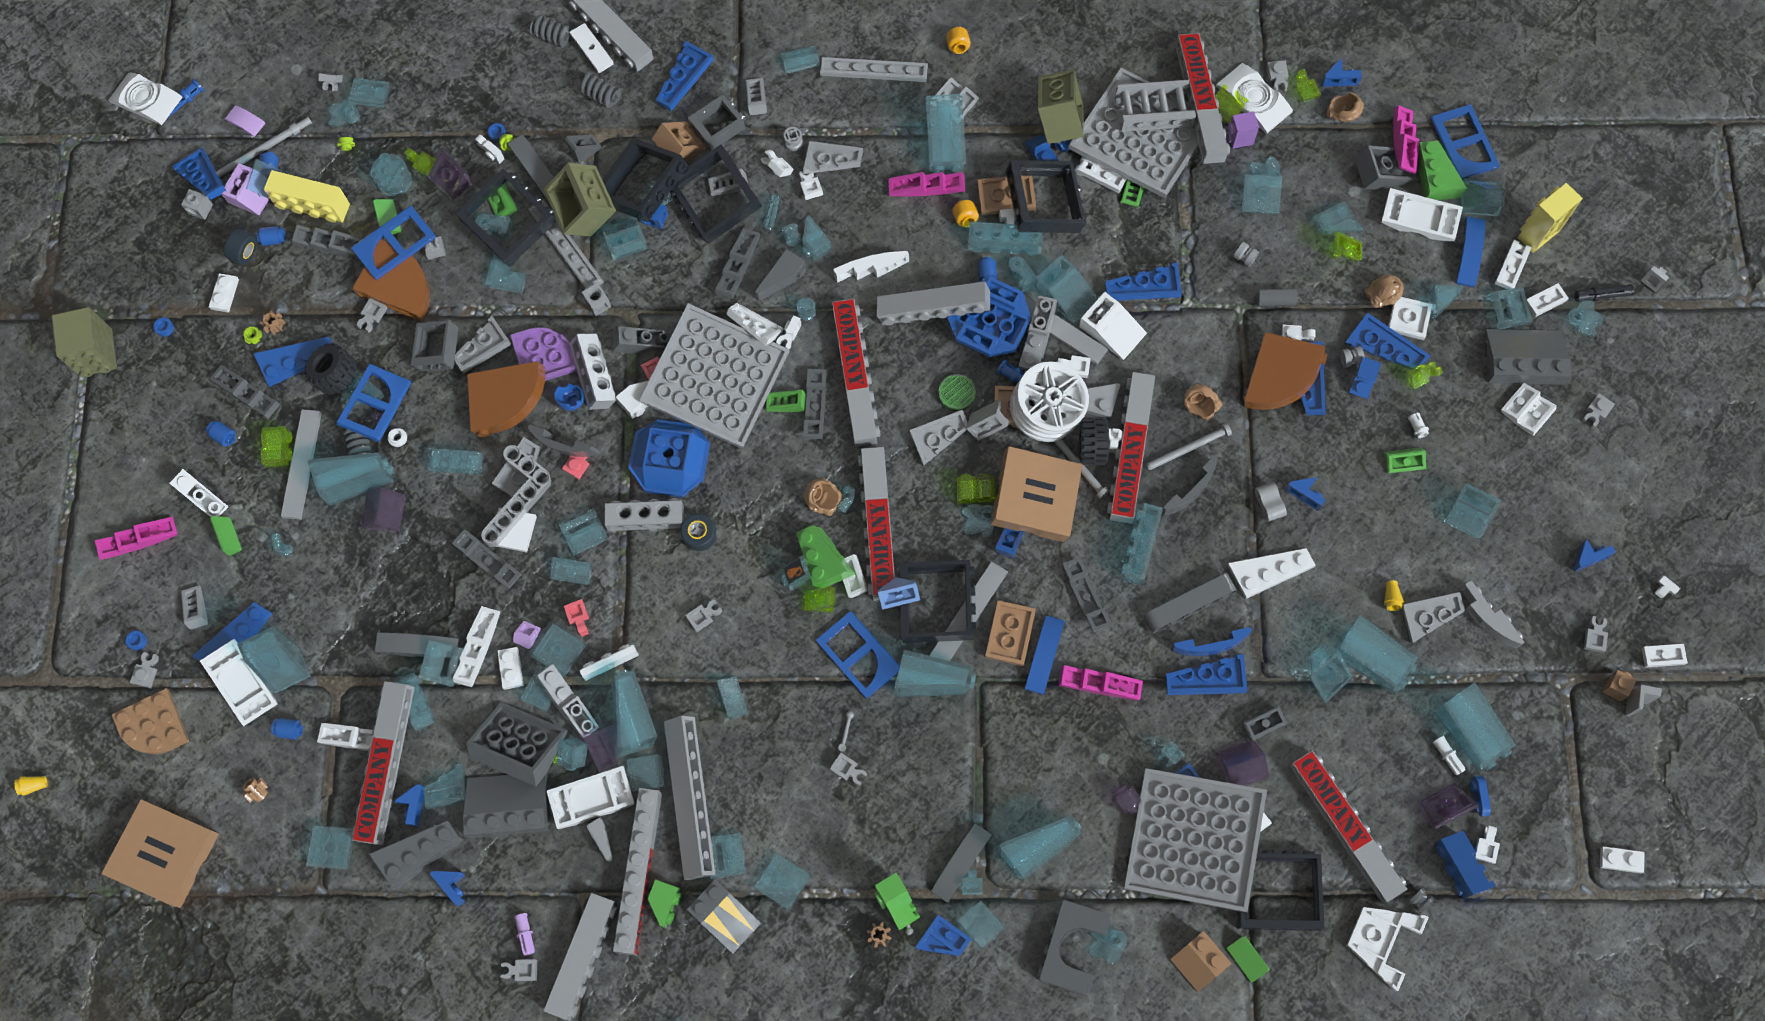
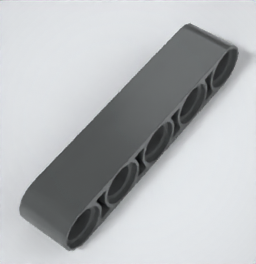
(1190, 603)

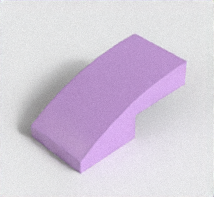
(245, 120)

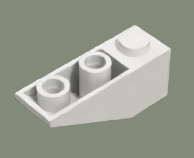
(630, 397)
(198, 494)

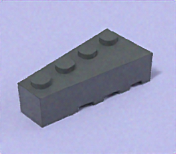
(414, 854)

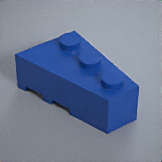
(1462, 865)

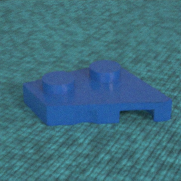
(943, 938)

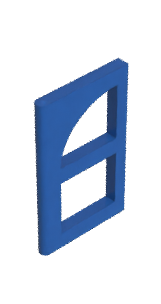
(1463, 166)
(365, 248)
(397, 387)
(886, 667)

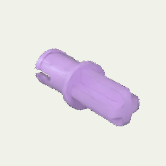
(524, 934)

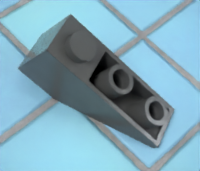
(639, 340)

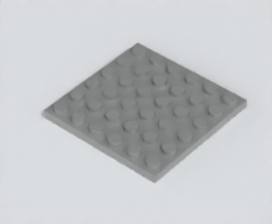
(1144, 156)
(714, 376)
(1196, 840)

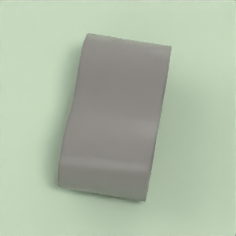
(1270, 501)

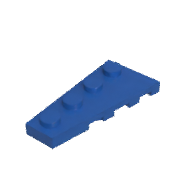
(688, 69)
(200, 173)
(1147, 285)
(1386, 343)
(288, 360)
(1314, 398)
(240, 629)
(1221, 677)

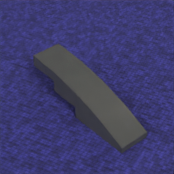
(531, 163)
(325, 241)
(738, 263)
(244, 391)
(408, 644)

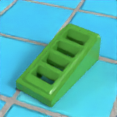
(1126, 193)
(795, 406)

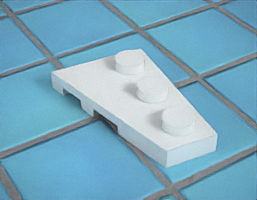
(755, 324)

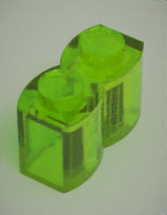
(275, 446)
(975, 489)

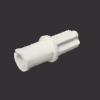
(1449, 755)

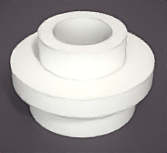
(393, 434)

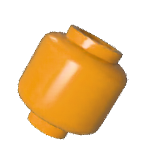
(958, 40)
(965, 213)

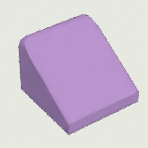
(526, 634)

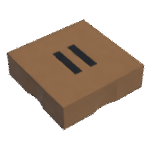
(1036, 494)
(160, 854)

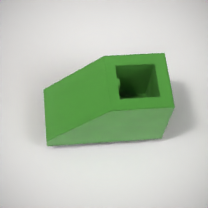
(662, 900)

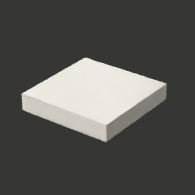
(1410, 318)
(520, 535)

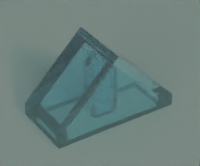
(1442, 297)

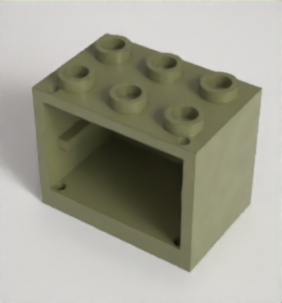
(1060, 106)
(579, 199)
(84, 342)

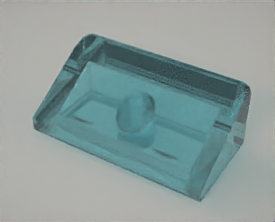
(800, 59)
(571, 570)
(732, 697)

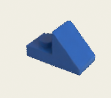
(1338, 77)
(1041, 149)
(1365, 377)
(1302, 491)
(1009, 542)
(1587, 556)
(414, 799)
(446, 881)

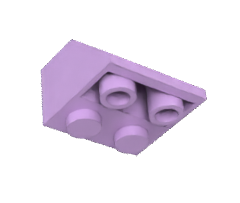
(238, 194)

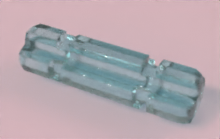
(771, 211)

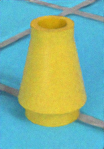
(1393, 597)
(30, 784)

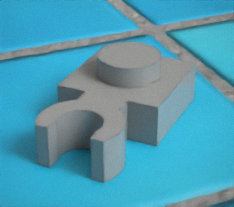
(1278, 72)
(372, 313)
(1598, 409)
(701, 617)
(1595, 638)
(145, 674)
(845, 768)
(523, 970)

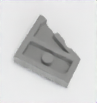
(1102, 400)

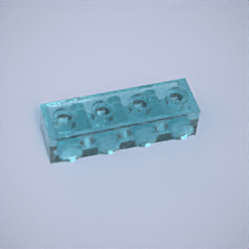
(1003, 238)
(1143, 542)

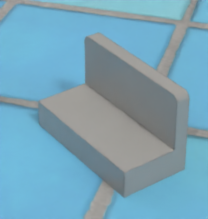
(987, 421)
(1641, 696)

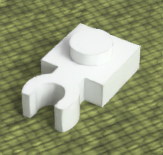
(492, 151)
(810, 186)

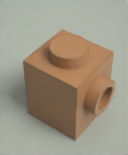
(1619, 685)

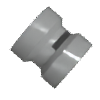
(793, 139)
(1246, 254)
(1351, 357)

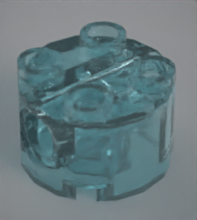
(391, 174)

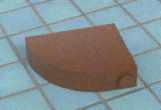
(401, 289)
(1283, 371)
(503, 396)

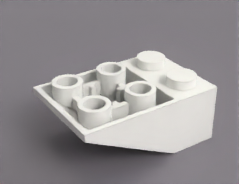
(1112, 326)

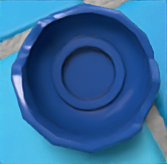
(569, 397)

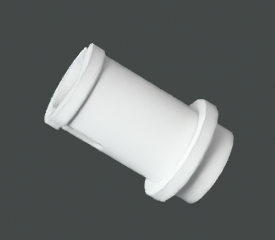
(1418, 425)

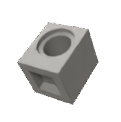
(197, 204)
(599, 305)

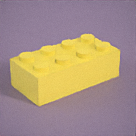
(307, 196)
(1549, 216)

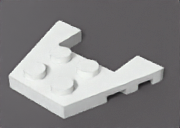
(1375, 936)

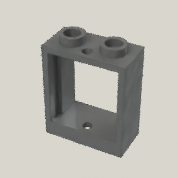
(723, 135)
(421, 342)

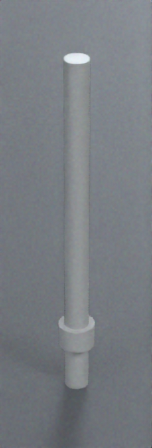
(293, 129)

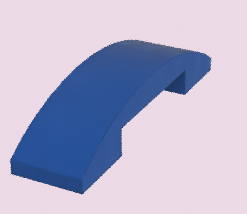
(1472, 252)
(1188, 647)
(1044, 655)

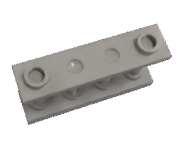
(1154, 121)

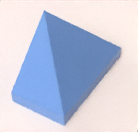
(898, 592)

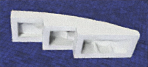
(878, 263)
(476, 646)
(345, 736)

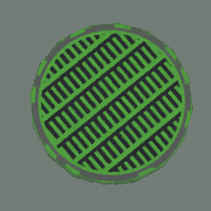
(957, 392)

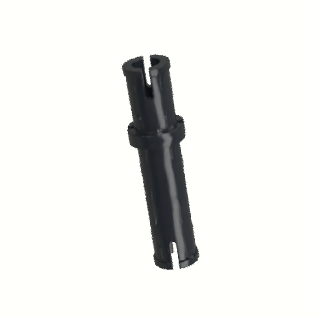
(1583, 295)

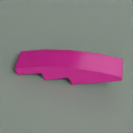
(1404, 139)
(926, 185)
(137, 538)
(1100, 683)

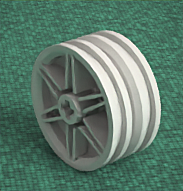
(1029, 417)

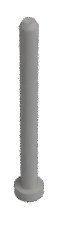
(1225, 430)
(1102, 492)

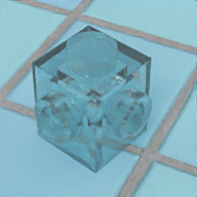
(572, 753)

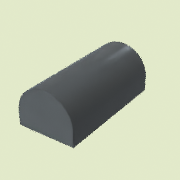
(1277, 297)
(1264, 723)

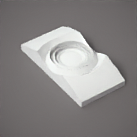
(145, 98)
(1264, 101)
(1421, 215)
(238, 683)
(590, 798)

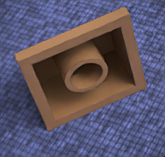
(679, 139)
(1200, 961)

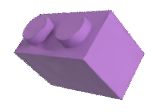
(1242, 130)

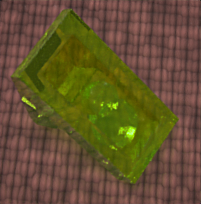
(1346, 246)
(819, 599)

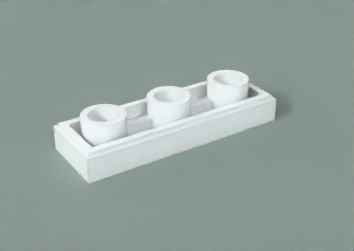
(586, 42)
(608, 661)

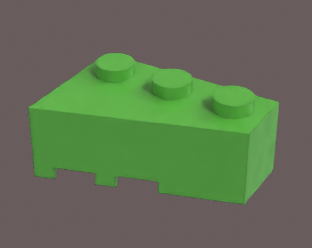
(1437, 173)
(822, 558)
(896, 899)

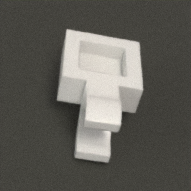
(778, 165)
(791, 328)
(1296, 332)
(1078, 364)
(1114, 437)
(1486, 848)

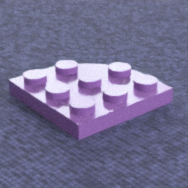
(547, 348)

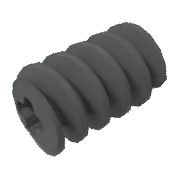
(550, 31)
(599, 91)
(356, 443)

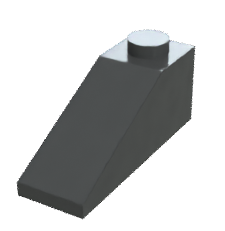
(783, 274)

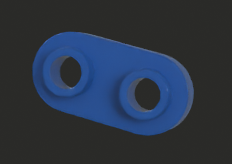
(1479, 788)

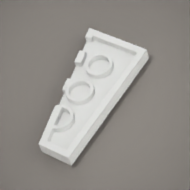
(1267, 571)

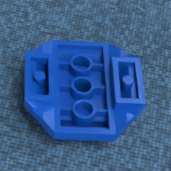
(1010, 322)
(670, 475)

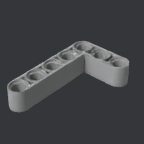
(518, 498)

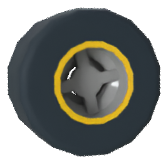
(240, 246)
(697, 525)

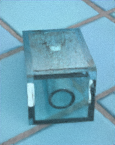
(945, 133)
(349, 475)
(1377, 655)
(274, 659)
(932, 676)
(631, 719)
(1476, 727)
(1036, 848)

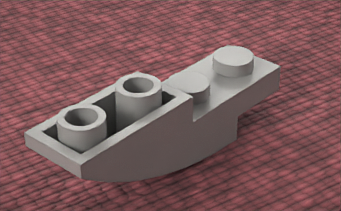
(1038, 332)
(1495, 624)
(566, 701)

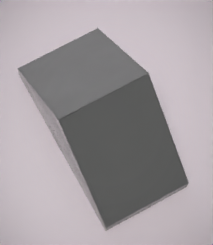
(582, 146)

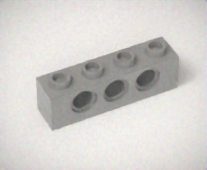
(592, 371)
(634, 521)

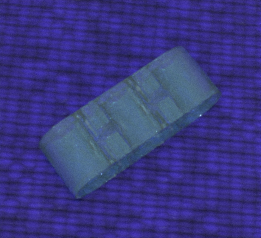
(455, 461)
(420, 712)

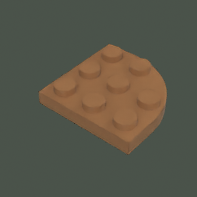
(152, 724)

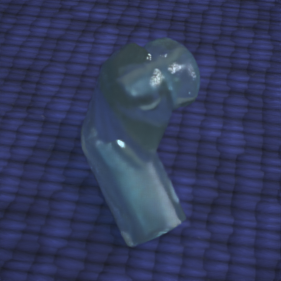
(848, 499)
(280, 548)

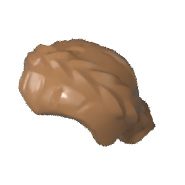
(1345, 107)
(1384, 291)
(1202, 401)
(822, 496)

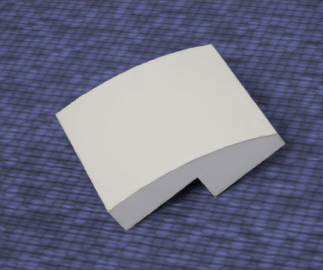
(1528, 409)

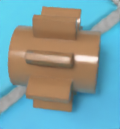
(272, 322)
(255, 790)
(876, 940)

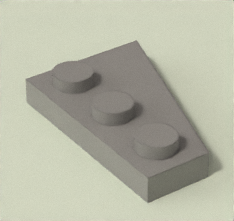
(831, 157)
(483, 346)
(937, 435)
(510, 480)
(1429, 614)

